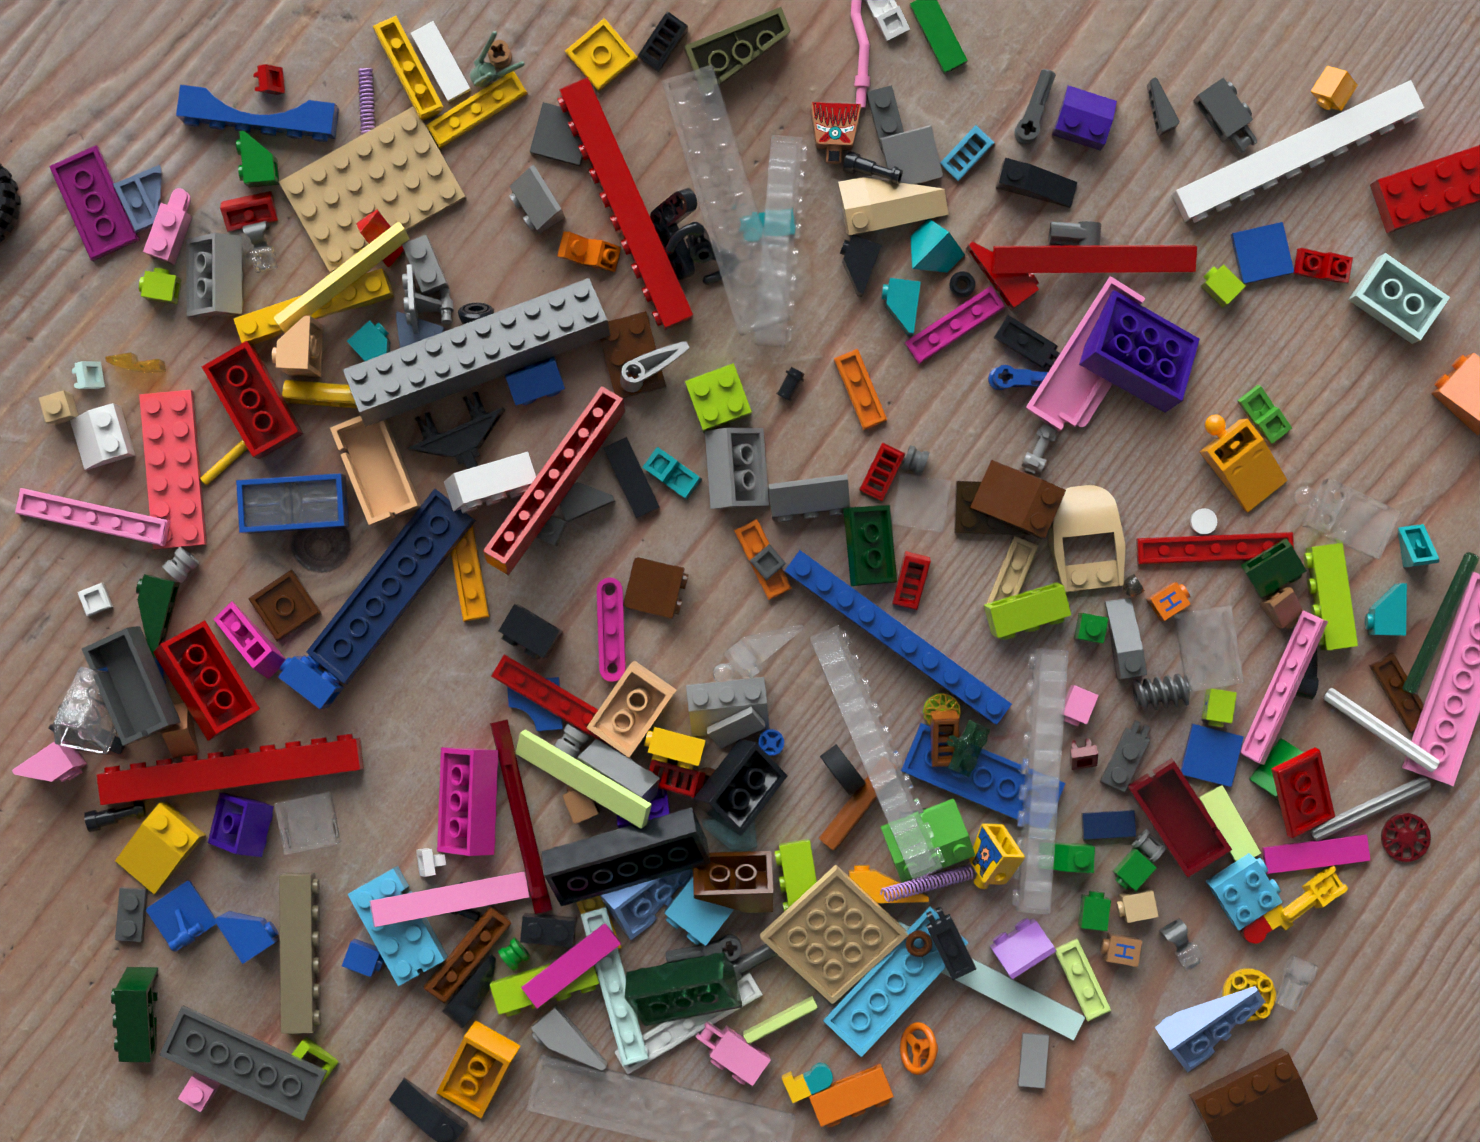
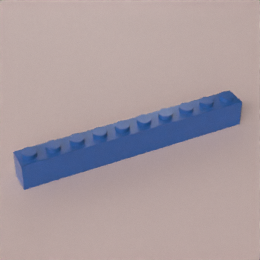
(898, 637)

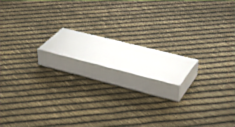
(440, 61)

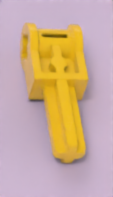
(1318, 893)

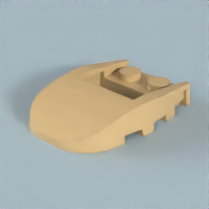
(1087, 512)

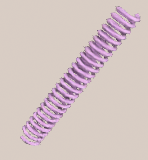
(368, 74)
(930, 877)

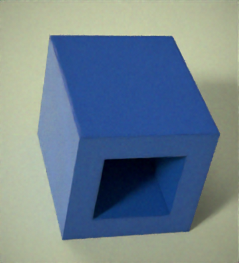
(363, 958)

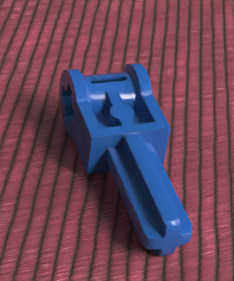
(1015, 378)

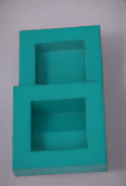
(672, 473)

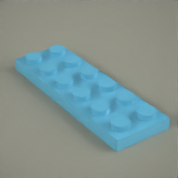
(886, 991)

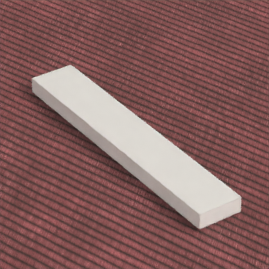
(672, 1033)

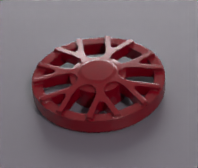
(1405, 837)

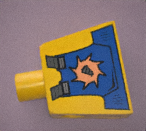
(995, 856)

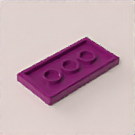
(94, 203)

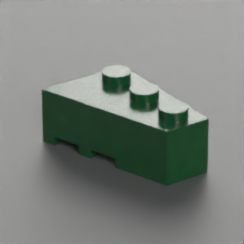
(135, 1015)

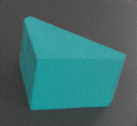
(1416, 546)

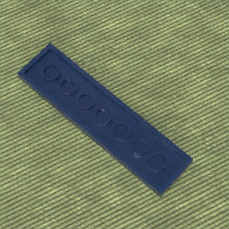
(390, 587)

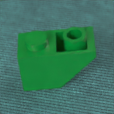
(258, 164)

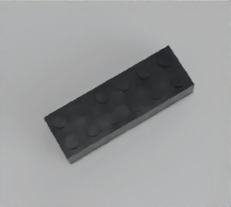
(625, 857)

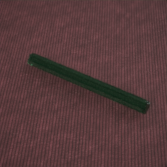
(1440, 623)

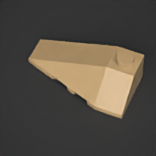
(877, 205)

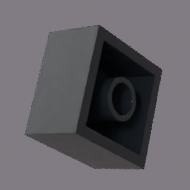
(529, 631)

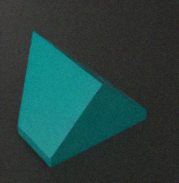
(934, 248)

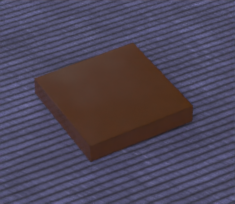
(284, 605)

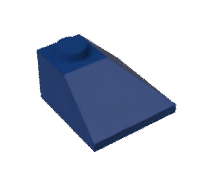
(246, 933)

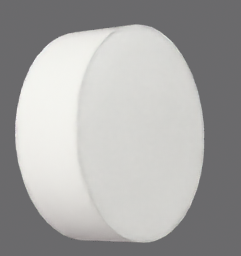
(1203, 521)

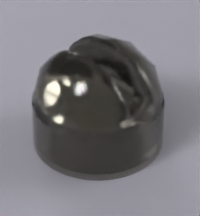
(1133, 586)

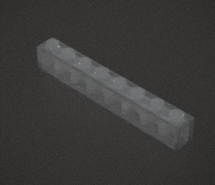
(781, 224)

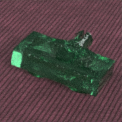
(968, 748)

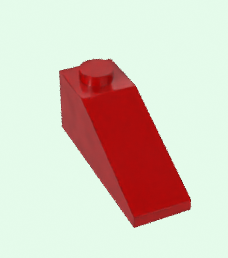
(1012, 287)

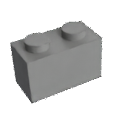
(425, 265)

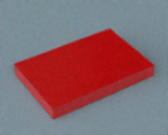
(1303, 792)

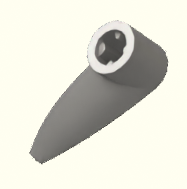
(649, 365)

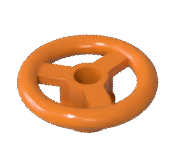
(921, 1049)

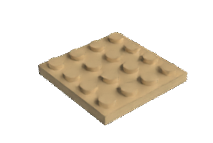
(834, 934)

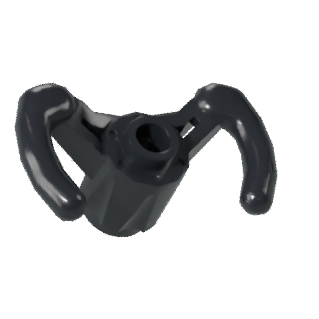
(698, 246)

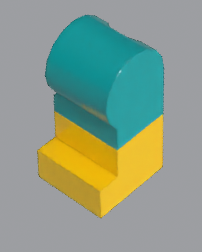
(808, 1083)

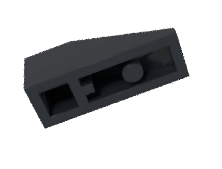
(1035, 183)
(427, 1112)

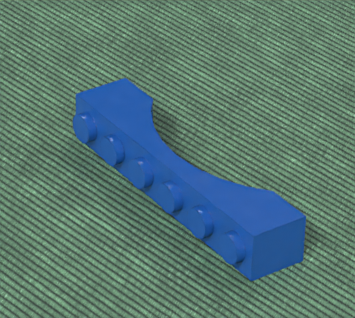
(309, 119)

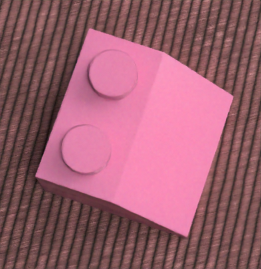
(53, 764)

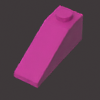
(250, 640)

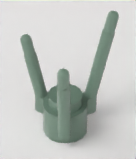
(484, 71)

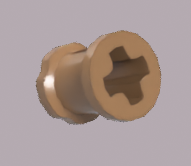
(500, 61)

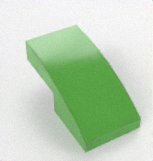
(1264, 414)

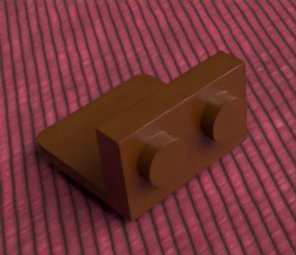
(655, 587)

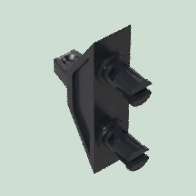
(462, 441)

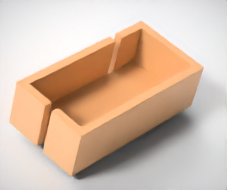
(375, 469)

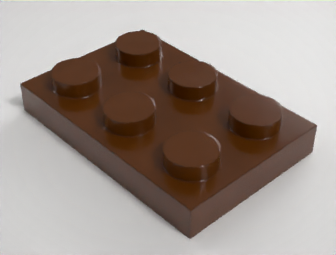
(629, 339)

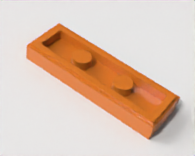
(860, 389)
(753, 541)

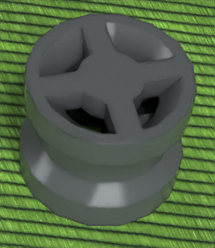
(915, 460)

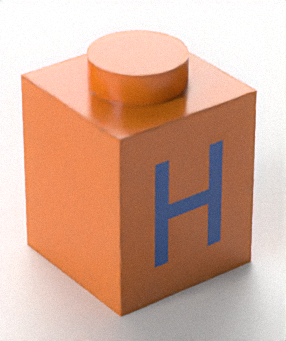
(1169, 601)

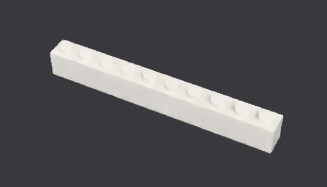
(1297, 151)

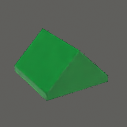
(1279, 754)

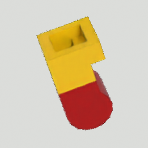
(1257, 930)

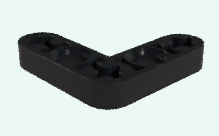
(665, 220)

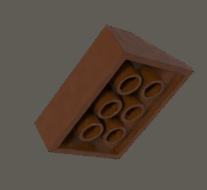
(1256, 1102)

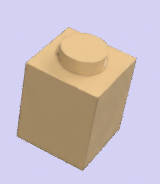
(58, 407)
(1137, 905)

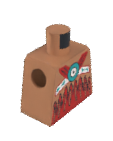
(834, 128)

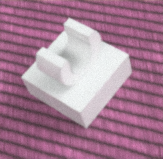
(428, 861)

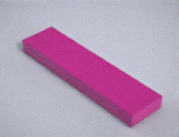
(954, 324)
(1316, 853)
(571, 965)

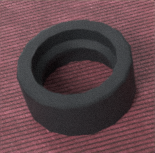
(842, 769)

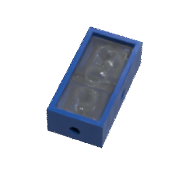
(292, 503)

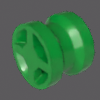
(514, 954)

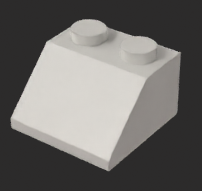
(102, 436)

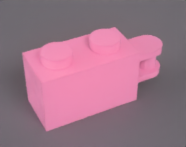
(169, 228)
(734, 1053)

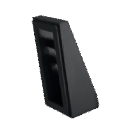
(655, 36)

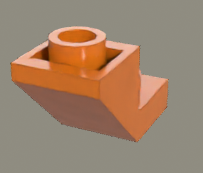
(589, 252)

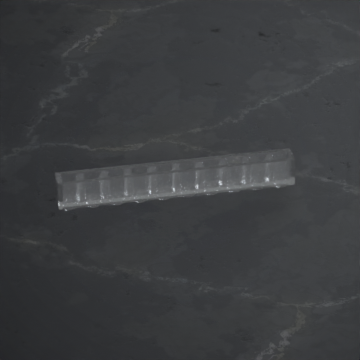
(876, 753)
(1041, 780)

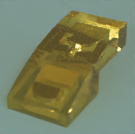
(130, 362)

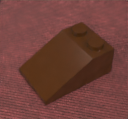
(1018, 499)
(736, 881)

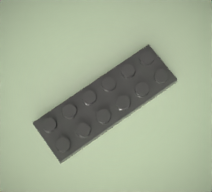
(243, 1063)

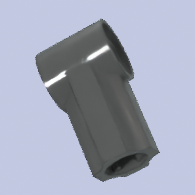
(1074, 234)

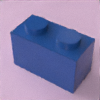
(535, 381)

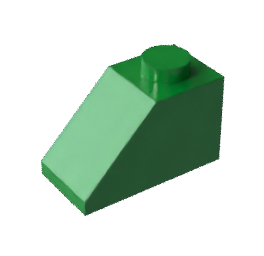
(1074, 857)

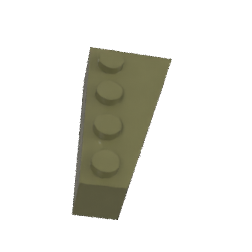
(738, 45)

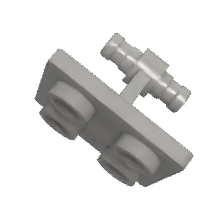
(417, 303)

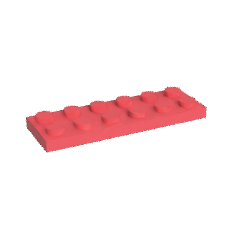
(173, 466)

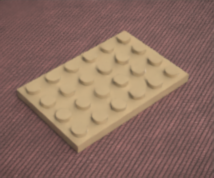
(385, 170)

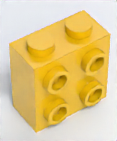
(676, 746)

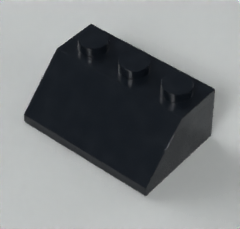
(740, 786)

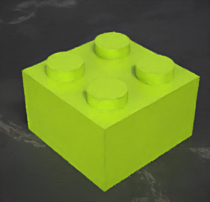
(718, 397)

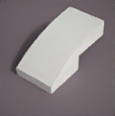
(888, 17)

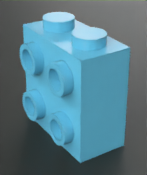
(1245, 891)
(696, 916)

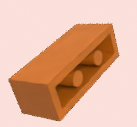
(851, 1096)

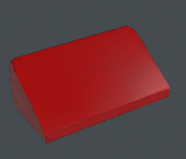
(248, 210)
(374, 226)

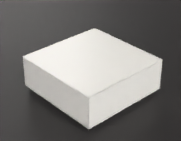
(95, 599)

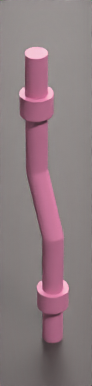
(862, 80)

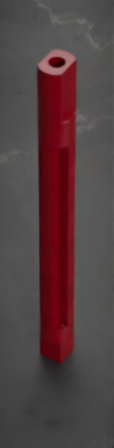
(521, 816)

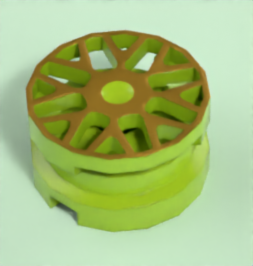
(940, 702)

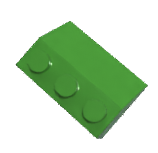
(948, 833)

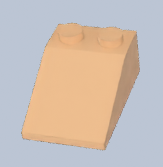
(631, 708)

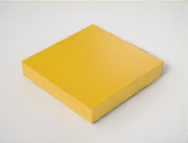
(601, 54)

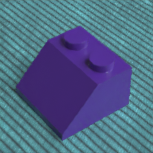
(1084, 118)
(240, 825)

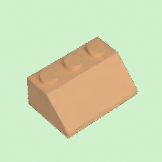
(300, 349)

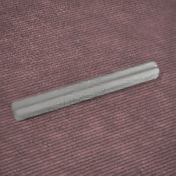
(1370, 808)

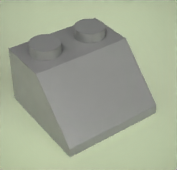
(536, 200)

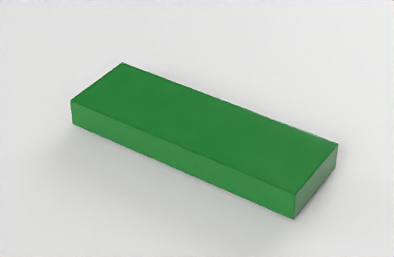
(938, 34)

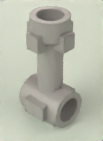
(1034, 462)

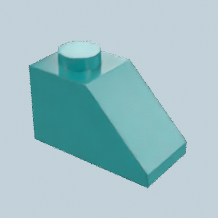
(902, 302)
(370, 341)
(1388, 613)

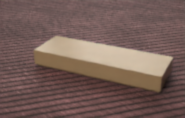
(1013, 569)

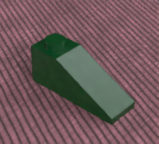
(156, 607)

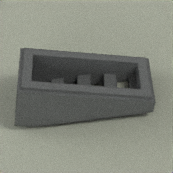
(1162, 110)

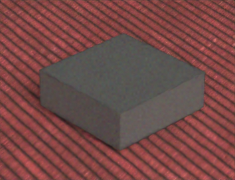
(767, 562)

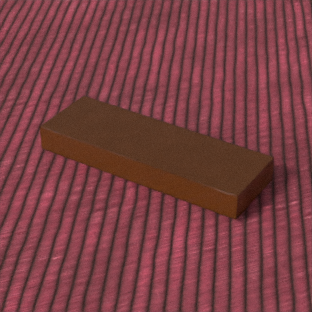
(1392, 678)

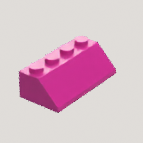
(467, 801)

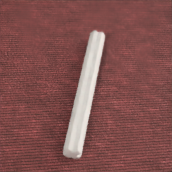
(1381, 730)

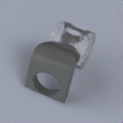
(262, 255)
(1187, 952)

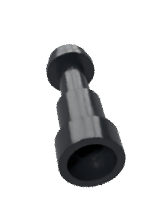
(855, 163)
(95, 820)

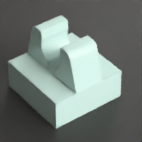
(88, 375)

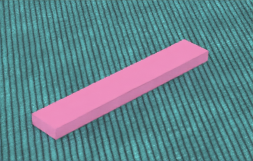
(92, 517)
(1283, 687)
(449, 899)

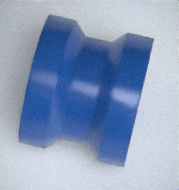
(771, 745)

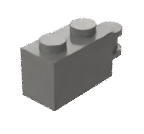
(1226, 113)

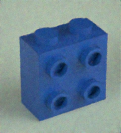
(310, 681)

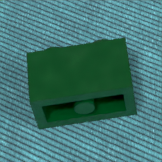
(1274, 568)

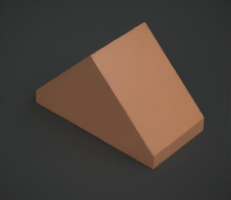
(181, 737)

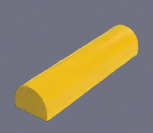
(408, 68)
(318, 394)

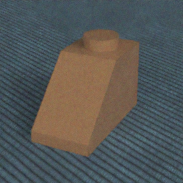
(1282, 608)

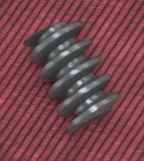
(1161, 692)

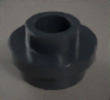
(965, 276)

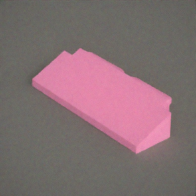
(1070, 390)

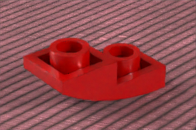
(1323, 265)

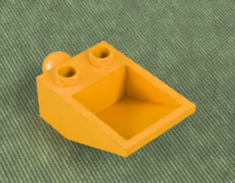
(1244, 465)

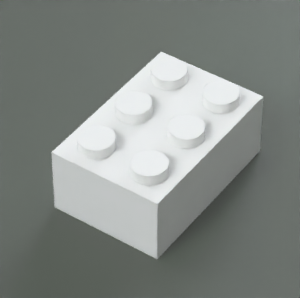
(490, 482)

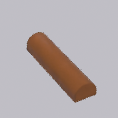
(849, 816)
(467, 954)

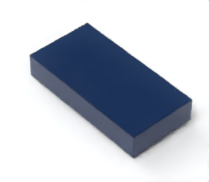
(1108, 824)

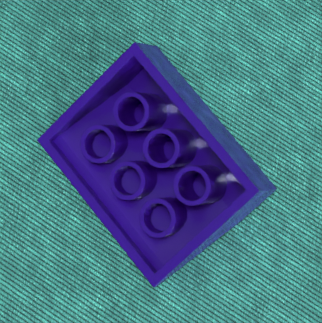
(1140, 352)

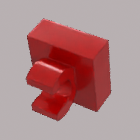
(270, 79)

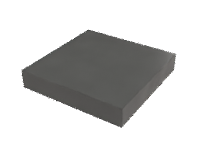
(554, 138)

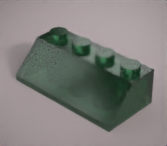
(683, 989)

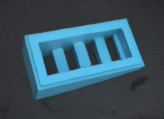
(960, 146)

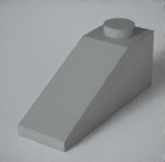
(564, 1037)

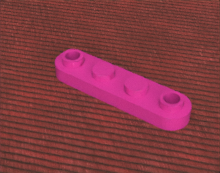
(611, 629)

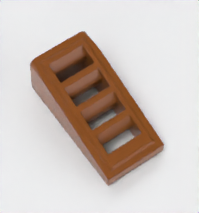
(942, 722)

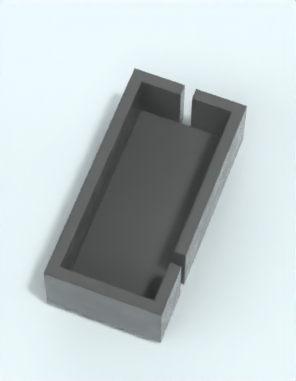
(132, 685)

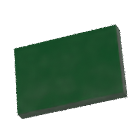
(870, 545)

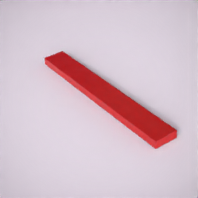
(1094, 259)

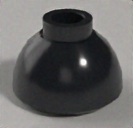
(474, 311)

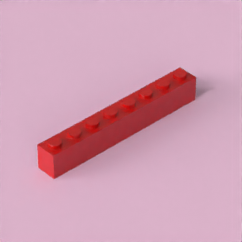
(554, 481)

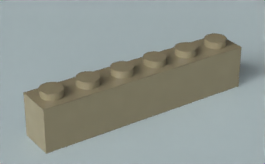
(298, 953)

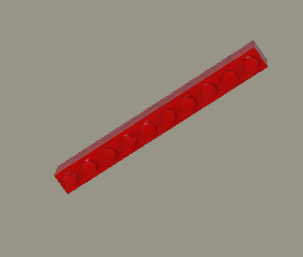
(625, 203)
(231, 770)

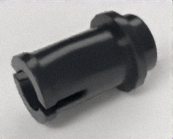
(790, 383)

